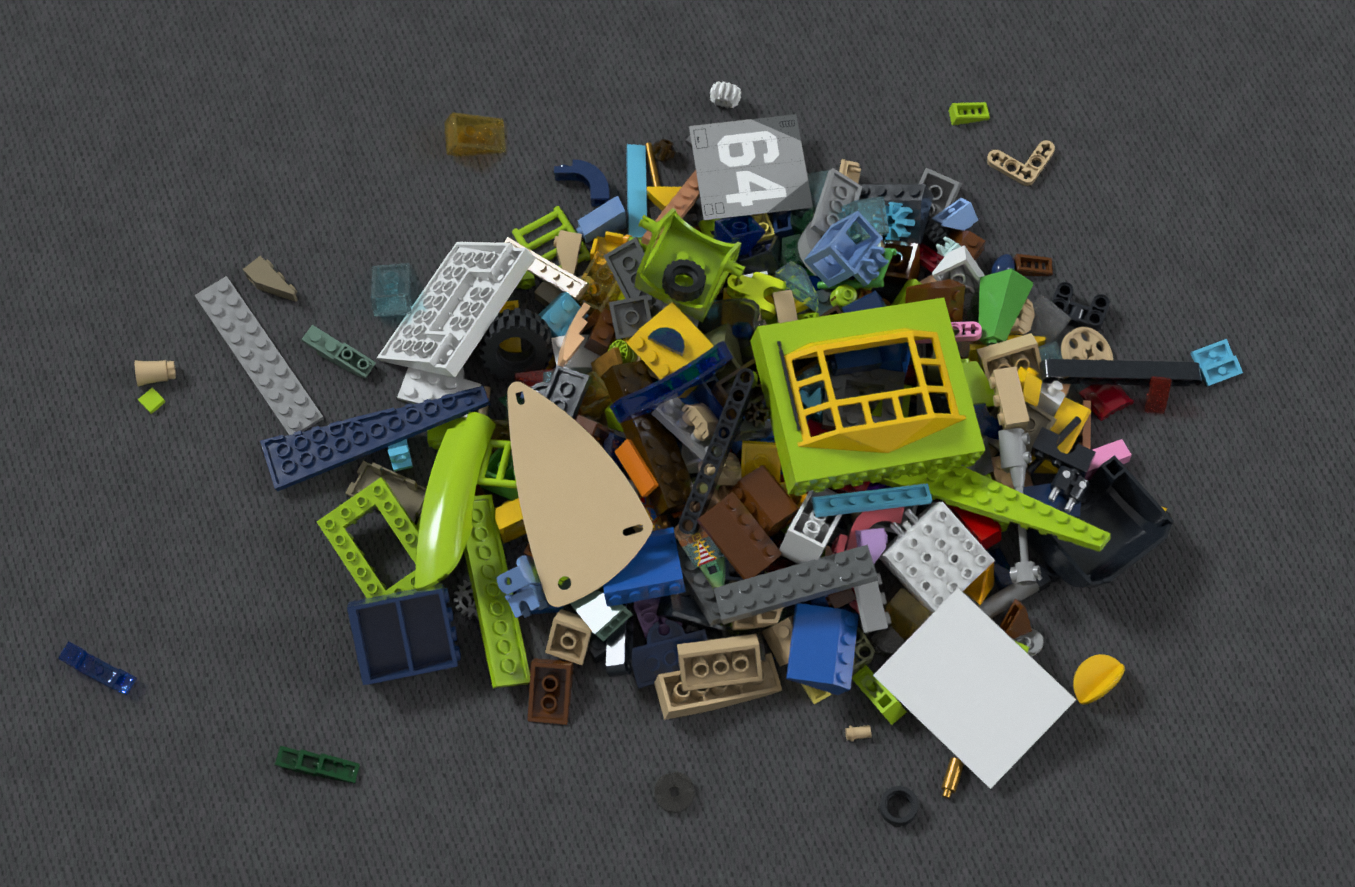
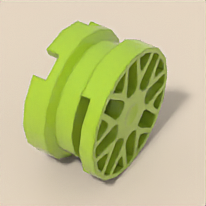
(626, 351)

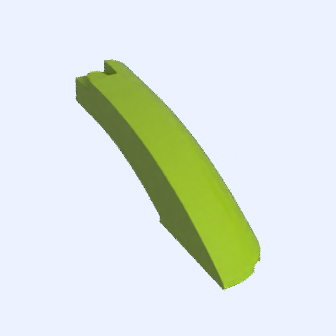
(450, 499)

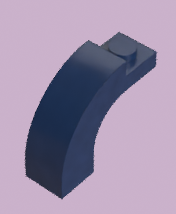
(589, 175)

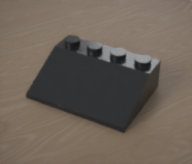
(915, 196)

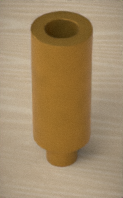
(952, 777)

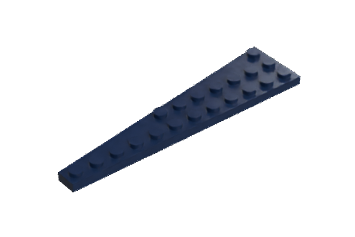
(318, 450)

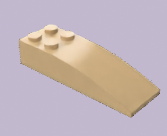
(680, 703)

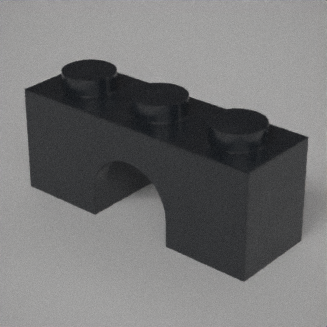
(1046, 448)

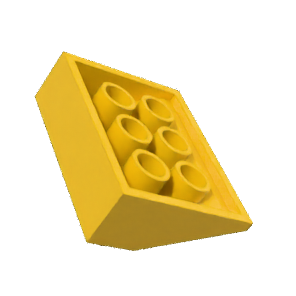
(662, 360)

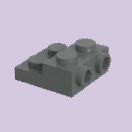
(630, 315)

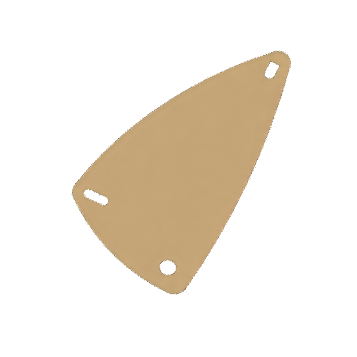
(570, 499)

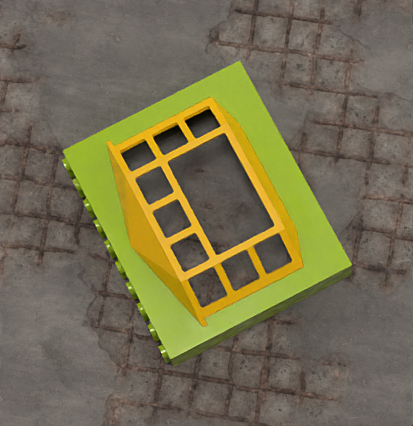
(871, 449)

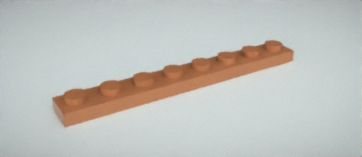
(681, 202)

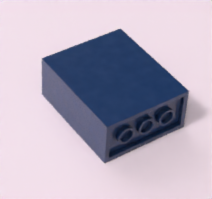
(403, 634)

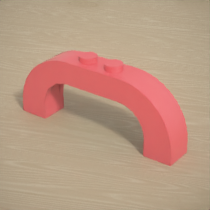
(865, 521)

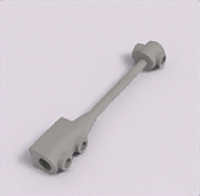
(1014, 461)

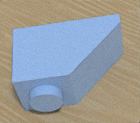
(958, 215)

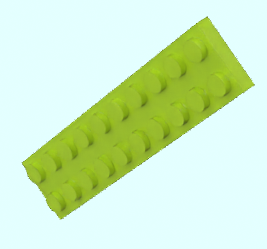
(497, 621)

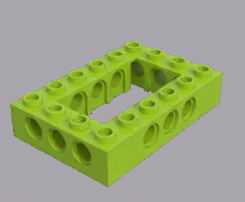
(334, 525)

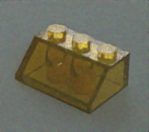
(906, 614)

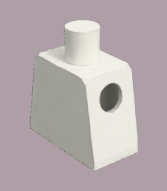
(1051, 397)

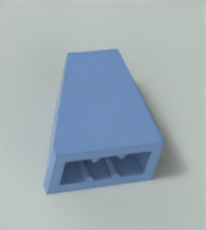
(605, 218)

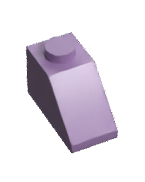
(875, 539)

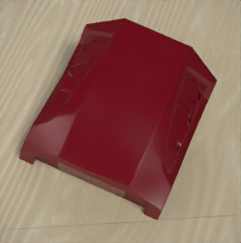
(1106, 399)

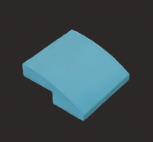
(1216, 362)

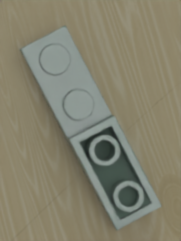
(338, 353)

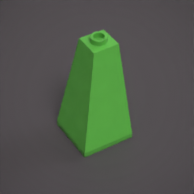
(1000, 303)

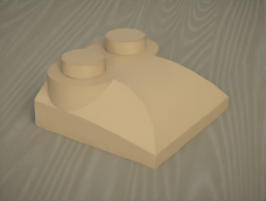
(731, 472)

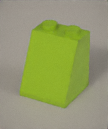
(978, 383)

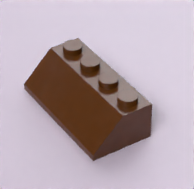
(739, 536)

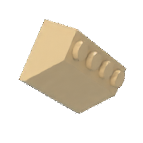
(719, 662)

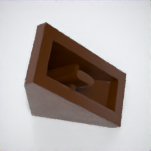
(1016, 621)

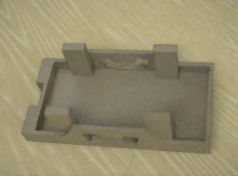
(406, 490)

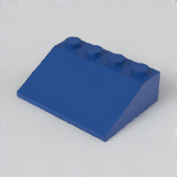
(822, 648)

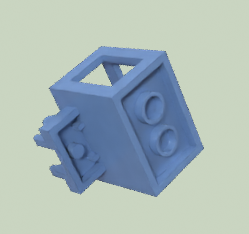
(839, 258)

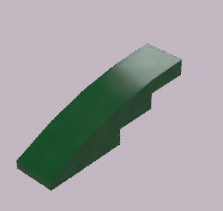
(317, 764)

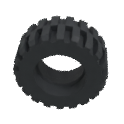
(521, 325)

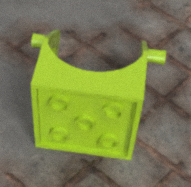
(685, 242)

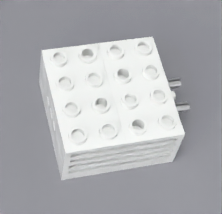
(934, 555)

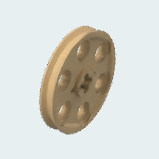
(1088, 346)

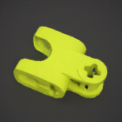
(756, 289)

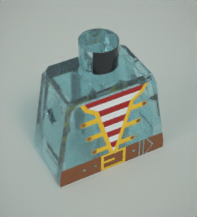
(702, 551)

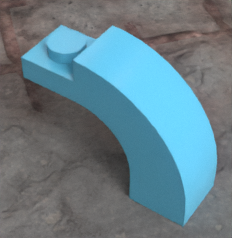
(400, 456)

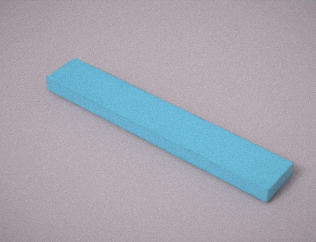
(636, 188)
(871, 500)

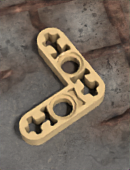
(1028, 168)

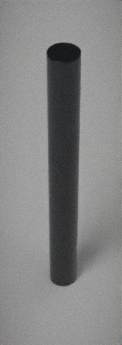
(1063, 434)

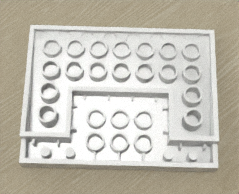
(457, 307)
(974, 688)

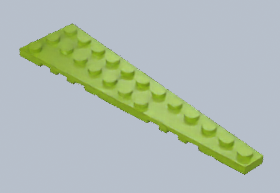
(994, 500)

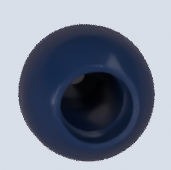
(1003, 263)

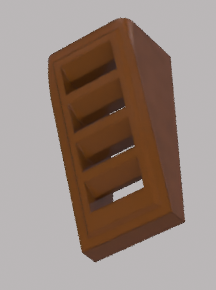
(1024, 271)

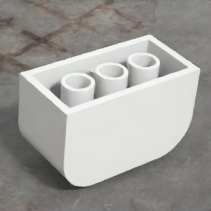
(807, 533)

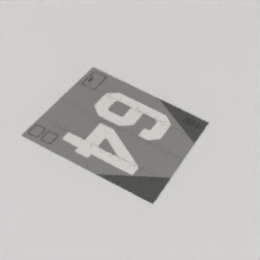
(750, 167)

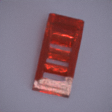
(531, 378)

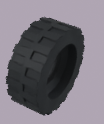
(688, 268)

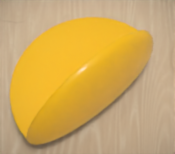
(1096, 677)

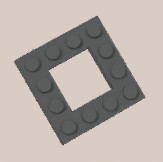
(878, 378)

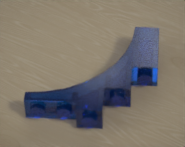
(673, 385)

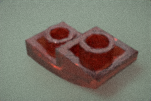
(1158, 395)

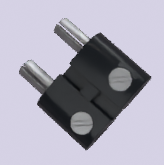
(1069, 485)

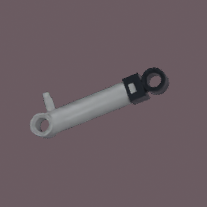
(1004, 598)

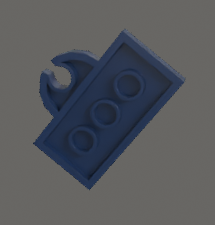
(661, 652)

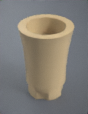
(154, 371)

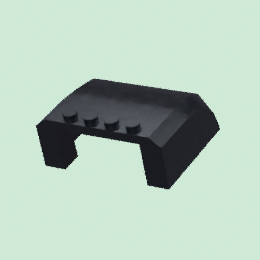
(1115, 505)

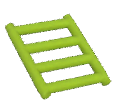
(518, 234)
(499, 481)

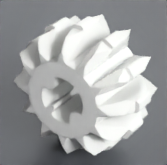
(725, 94)

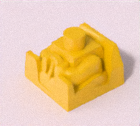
(510, 520)

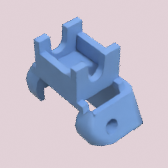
(526, 584)

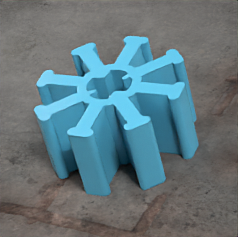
(898, 213)

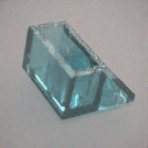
(873, 211)

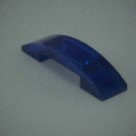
(97, 669)

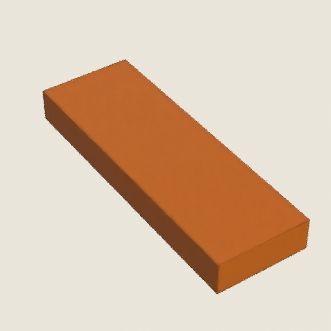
(636, 468)

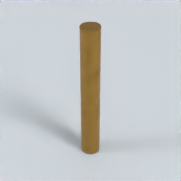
(652, 165)

